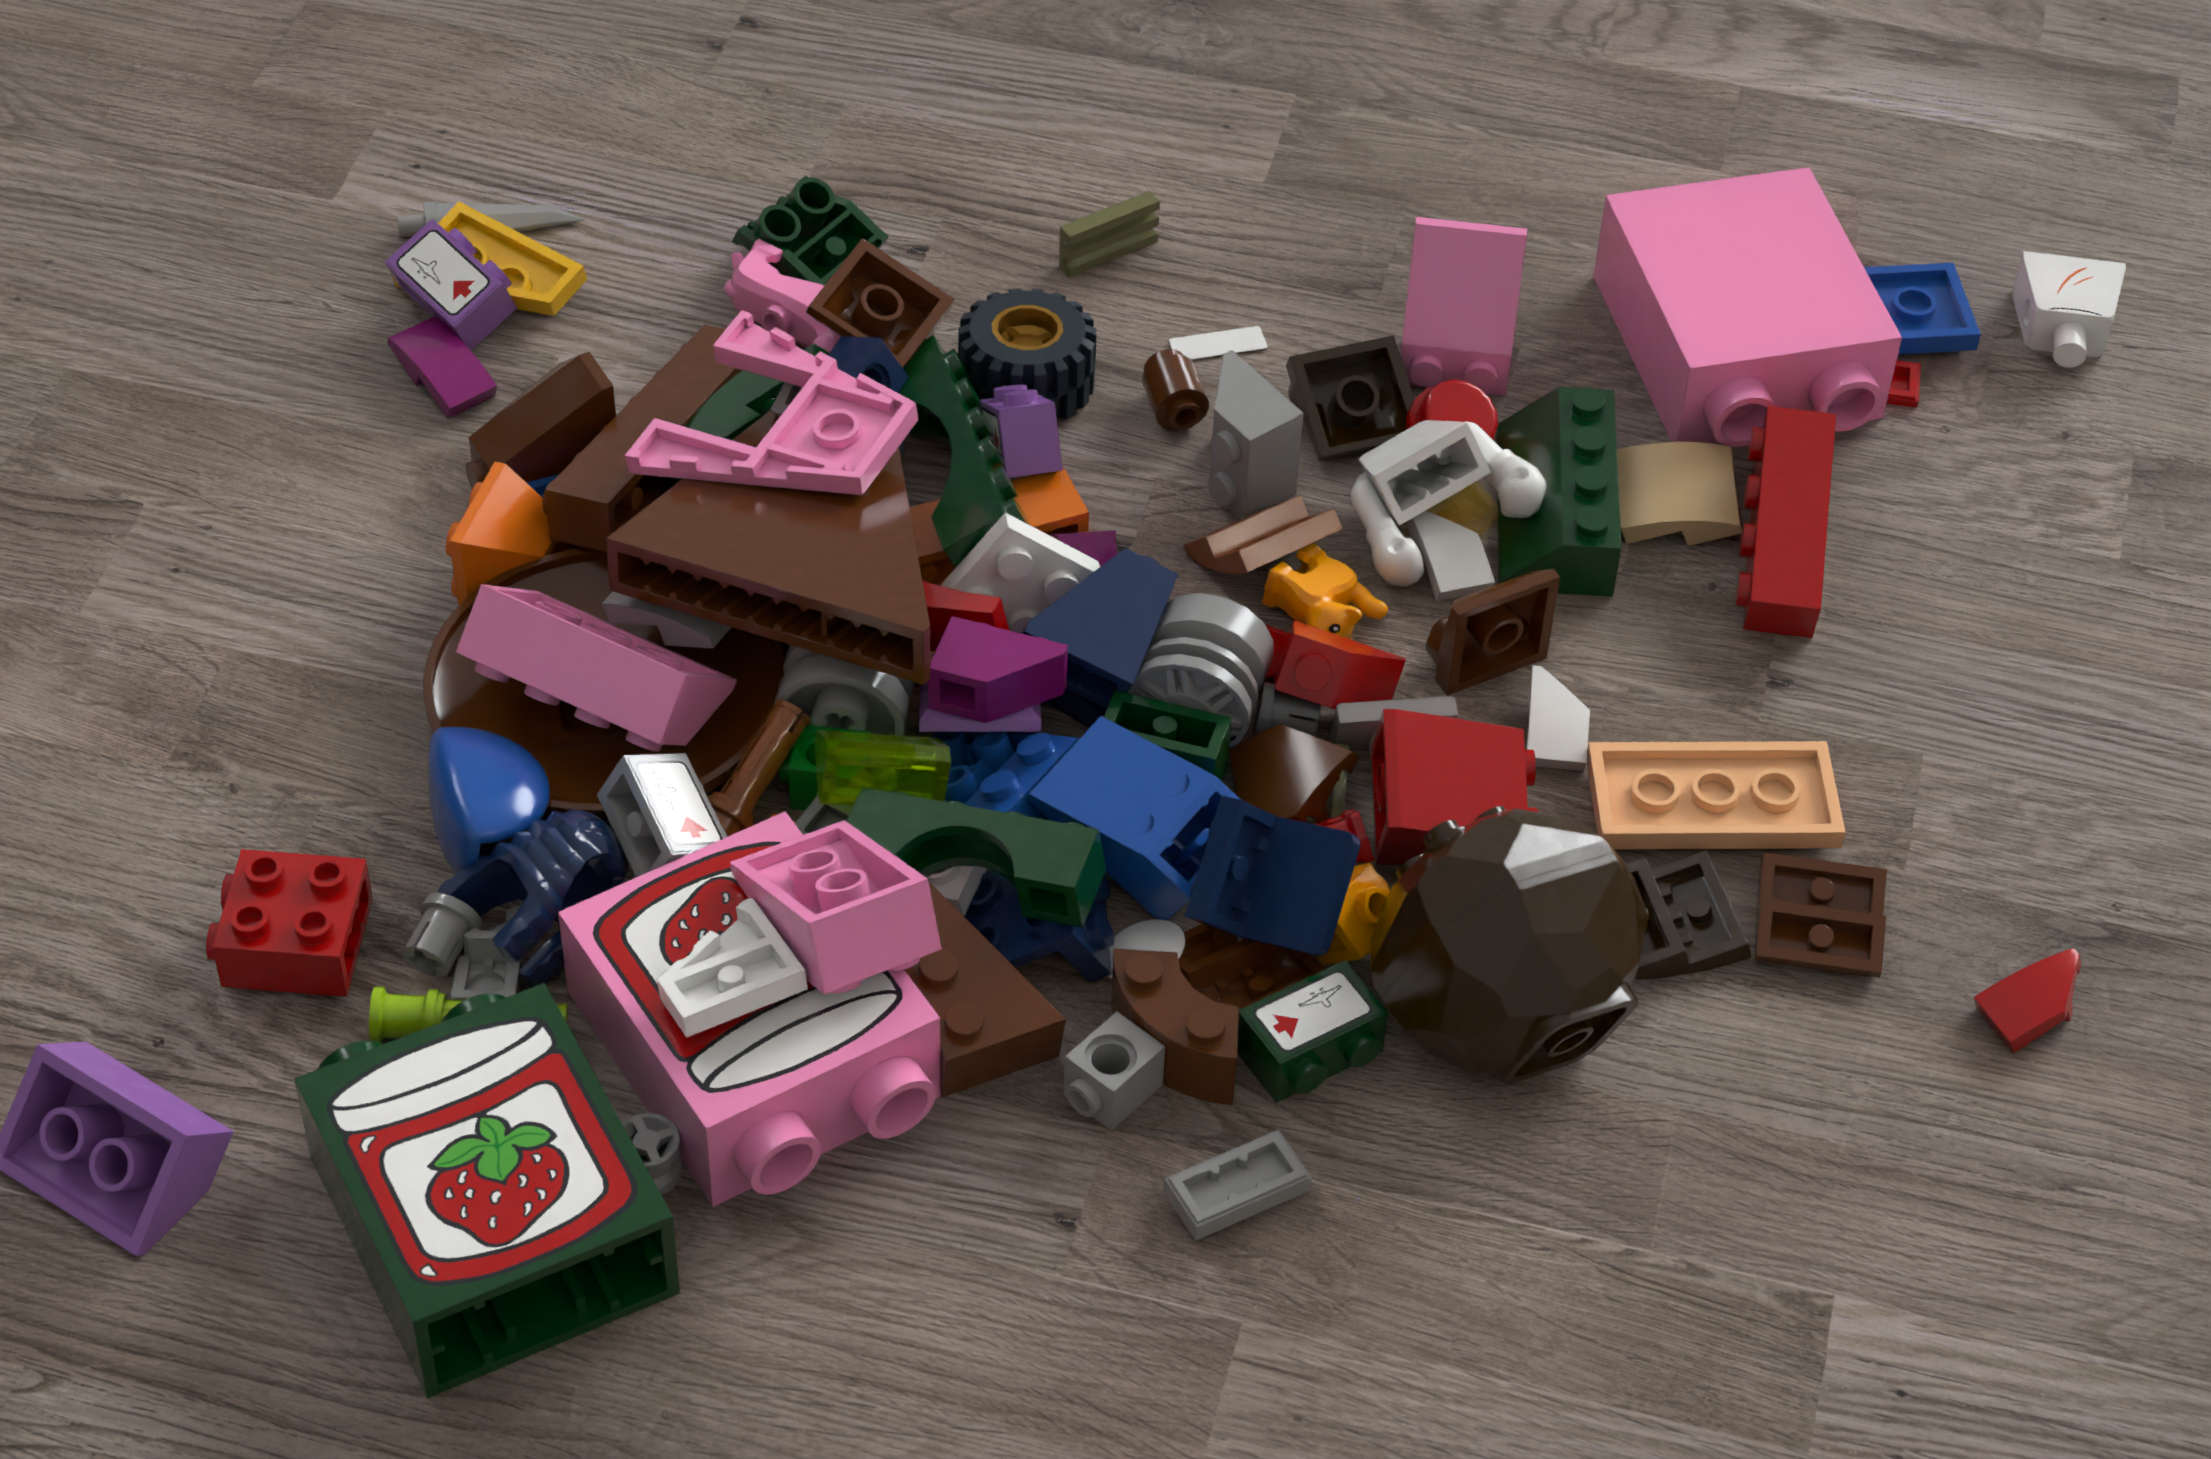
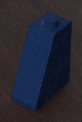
(1107, 623)

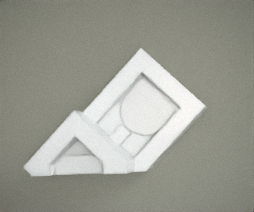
(1451, 556)
(1556, 723)

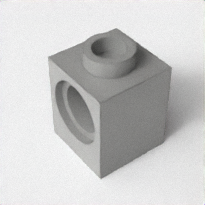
(1113, 1071)

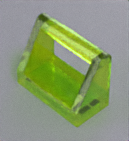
(879, 762)

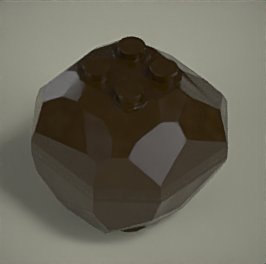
(1510, 943)

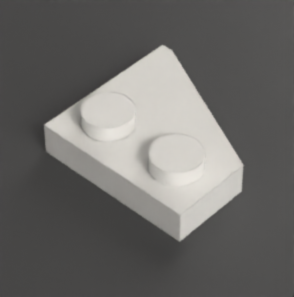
(731, 973)

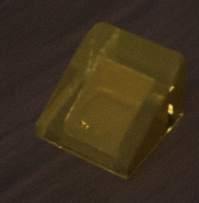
(1469, 508)

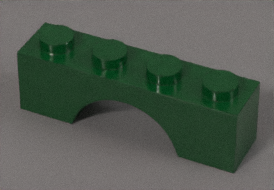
(1046, 861)

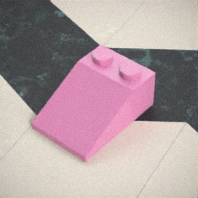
(1462, 303)
(842, 905)

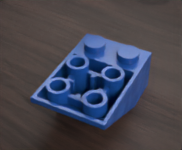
(1001, 767)
(1147, 809)

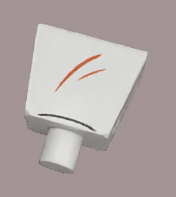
(2066, 304)

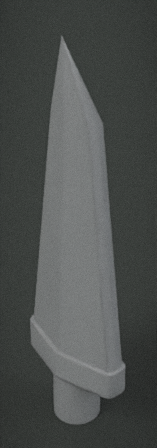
(517, 217)

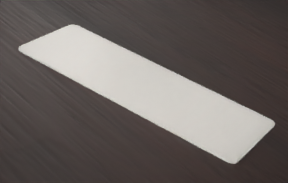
(1220, 342)

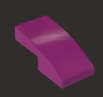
(444, 364)

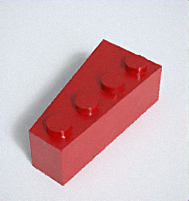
(1786, 521)

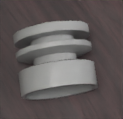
(1208, 659)

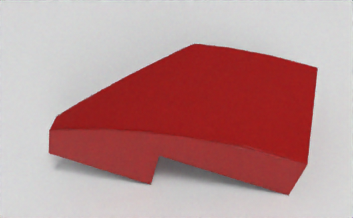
(2031, 999)

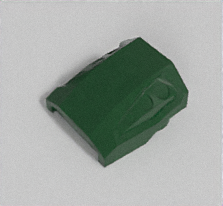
(812, 230)

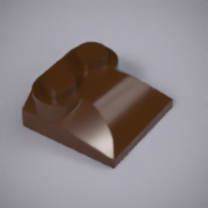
(880, 300)
(1494, 631)

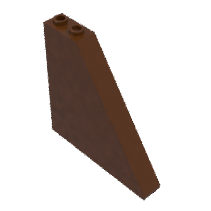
(786, 564)

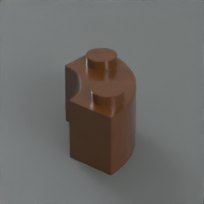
(1194, 1029)

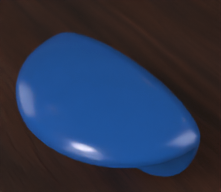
(481, 791)

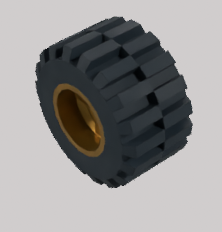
(1033, 343)

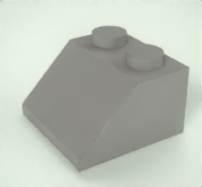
(1252, 441)

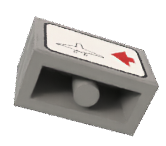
(658, 810)

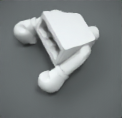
(1423, 470)

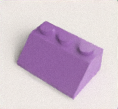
(109, 1144)

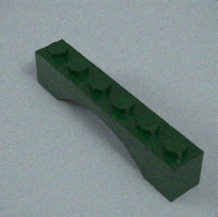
(949, 412)

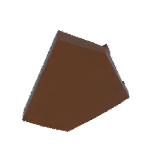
(1289, 772)

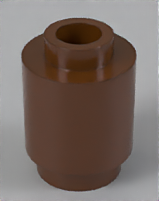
(1174, 390)

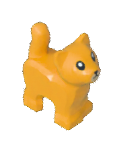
(1321, 593)

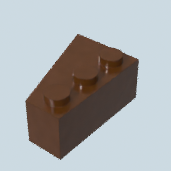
(986, 1007)

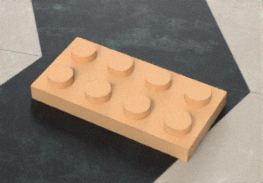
(1715, 795)

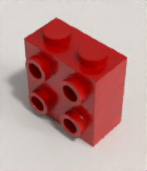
(291, 922)

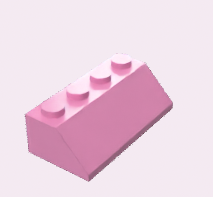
(591, 666)

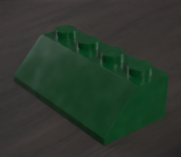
(1578, 523)

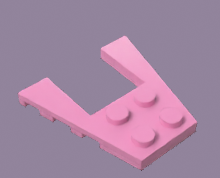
(825, 441)

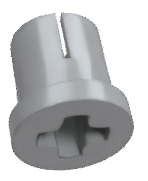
(440, 934)

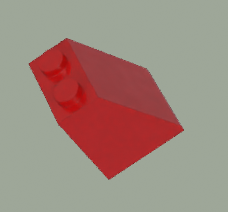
(1439, 772)

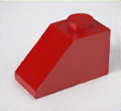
(1335, 668)

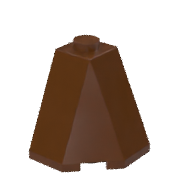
(546, 423)

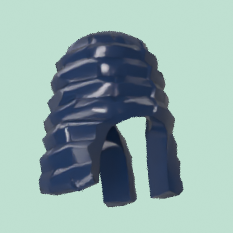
(549, 870)

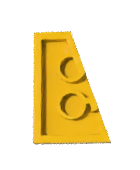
(538, 275)

